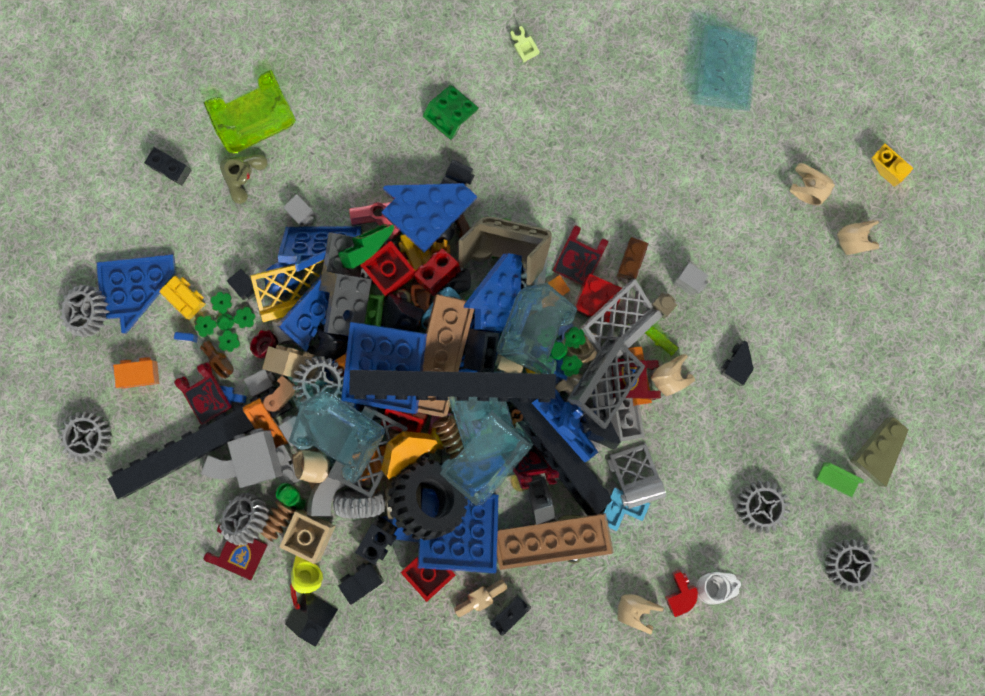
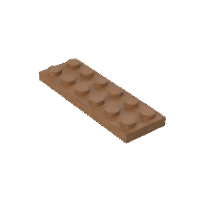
(444, 345)
(554, 541)

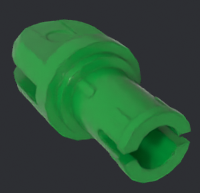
(289, 496)

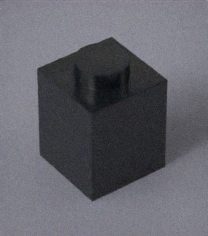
(242, 284)

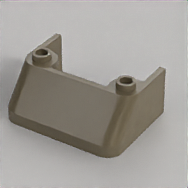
(500, 236)

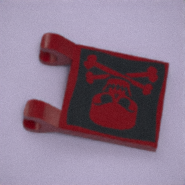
(578, 259)
(205, 396)
(533, 464)

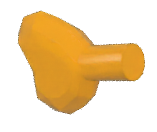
(439, 443)

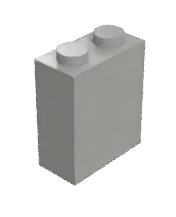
(254, 457)

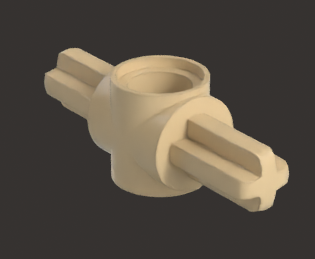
(480, 598)

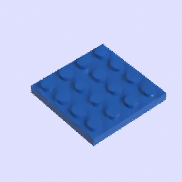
(387, 350)
(468, 547)

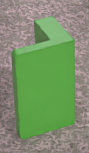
(838, 479)

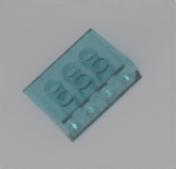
(725, 68)

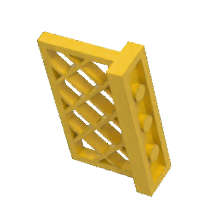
(280, 309)

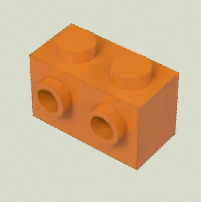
(136, 374)

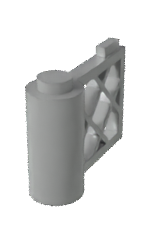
(639, 491)

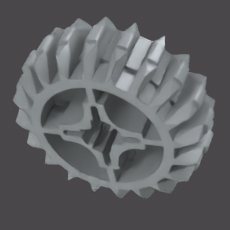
(90, 310)
(319, 375)
(95, 449)
(779, 499)
(355, 504)
(244, 519)
(868, 562)

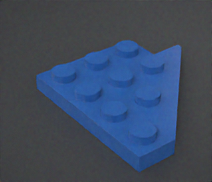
(426, 209)
(308, 243)
(133, 285)
(497, 294)

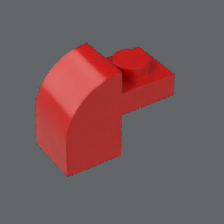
(685, 598)

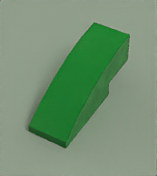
(365, 246)

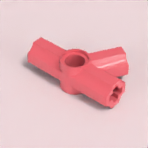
(365, 215)

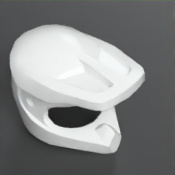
(726, 587)

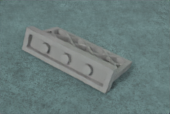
(634, 330)

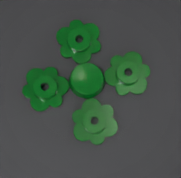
(225, 322)
(560, 350)

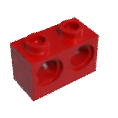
(441, 275)

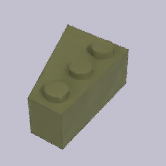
(881, 451)

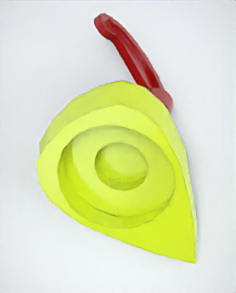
(304, 578)

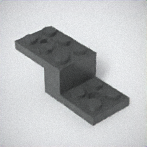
(345, 286)

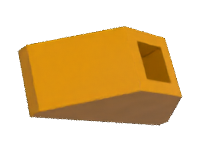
(404, 451)

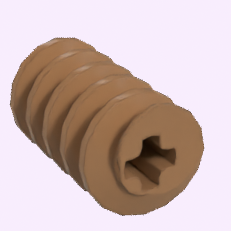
(451, 434)
(277, 520)

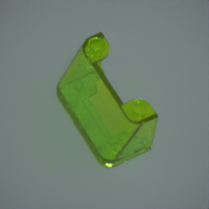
(251, 115)

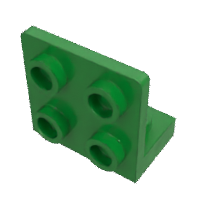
(449, 111)

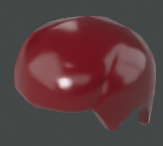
(256, 344)

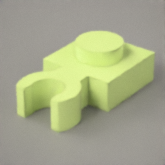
(525, 46)

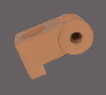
(281, 395)

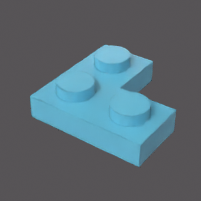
(615, 510)

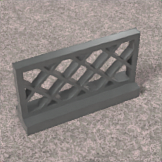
(598, 372)
(335, 472)

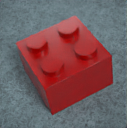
(388, 269)
(594, 295)
(426, 581)

